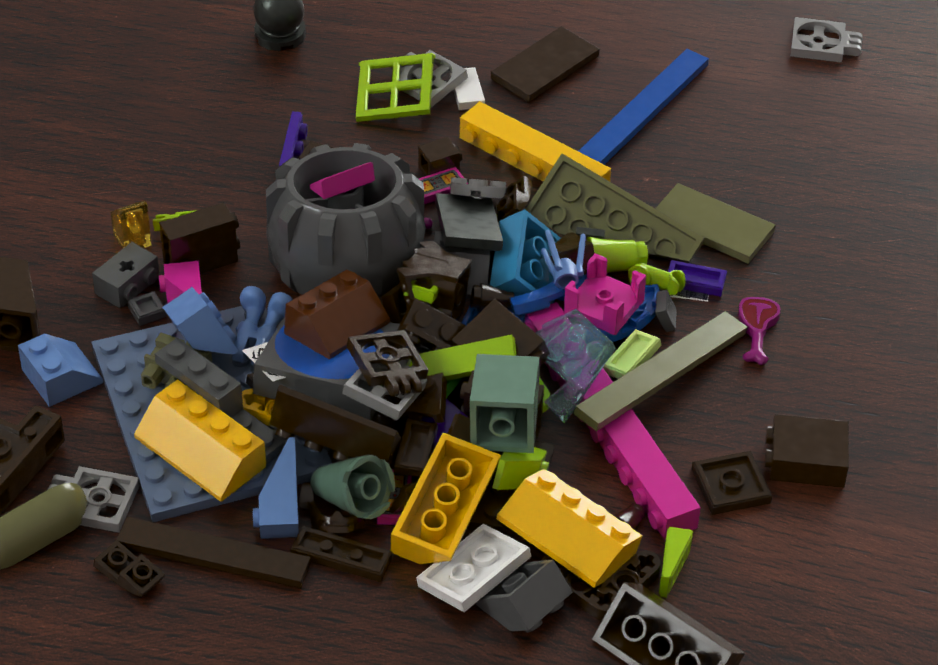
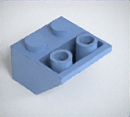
(201, 323)

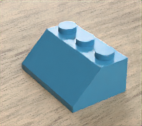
(520, 262)

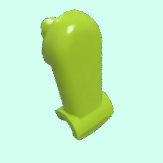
(671, 281)

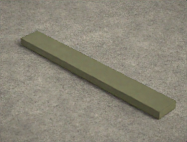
(659, 371)

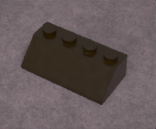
(331, 428)
(654, 632)

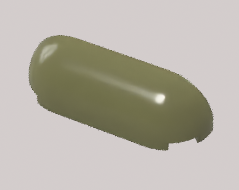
(40, 522)

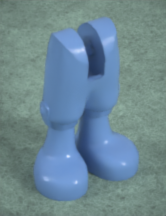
(254, 303)

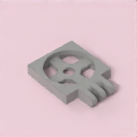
(847, 44)
(439, 86)
(374, 398)
(105, 479)

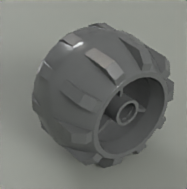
(356, 230)

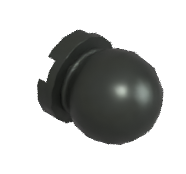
(279, 23)

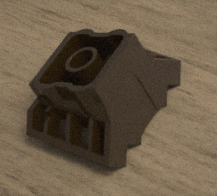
(436, 267)

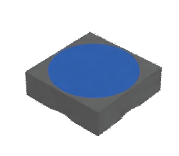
(311, 372)

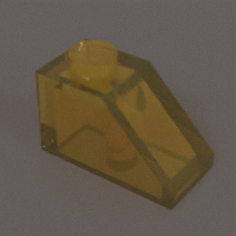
(132, 225)

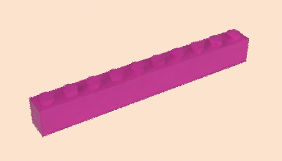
(634, 454)

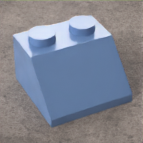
(57, 368)

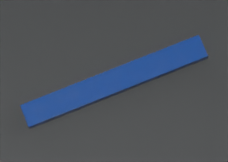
(644, 106)

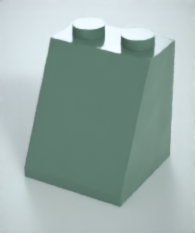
(504, 402)

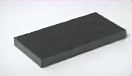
(468, 222)

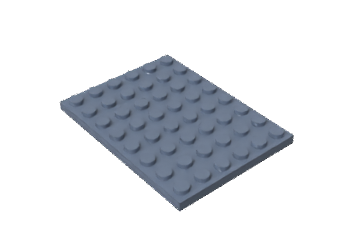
(164, 487)

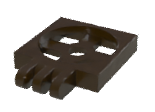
(400, 348)

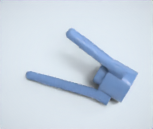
(564, 269)

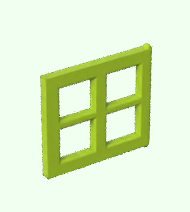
(395, 111)

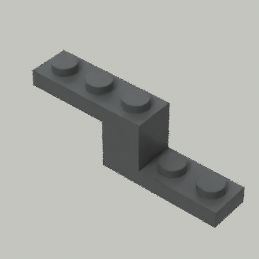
(216, 388)

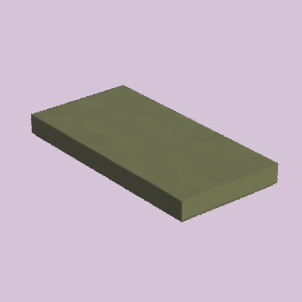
(719, 223)

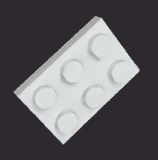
(475, 568)

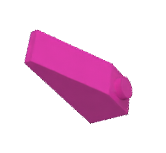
(180, 278)

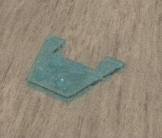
(577, 355)

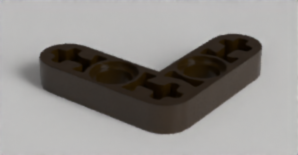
(608, 590)

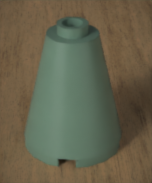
(356, 485)

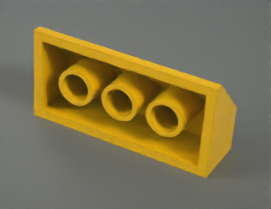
(201, 441)
(443, 501)
(569, 527)

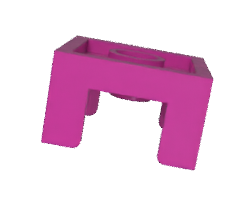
(604, 299)

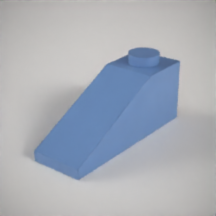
(279, 499)

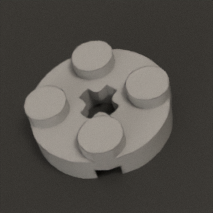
(477, 188)

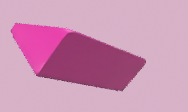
(344, 181)

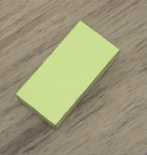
(632, 353)

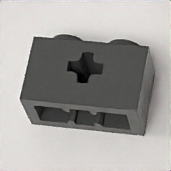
(126, 275)

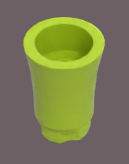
(620, 253)

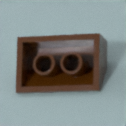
(334, 312)

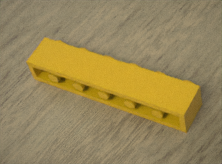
(519, 143)

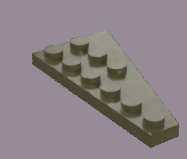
(580, 198)

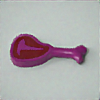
(758, 316)

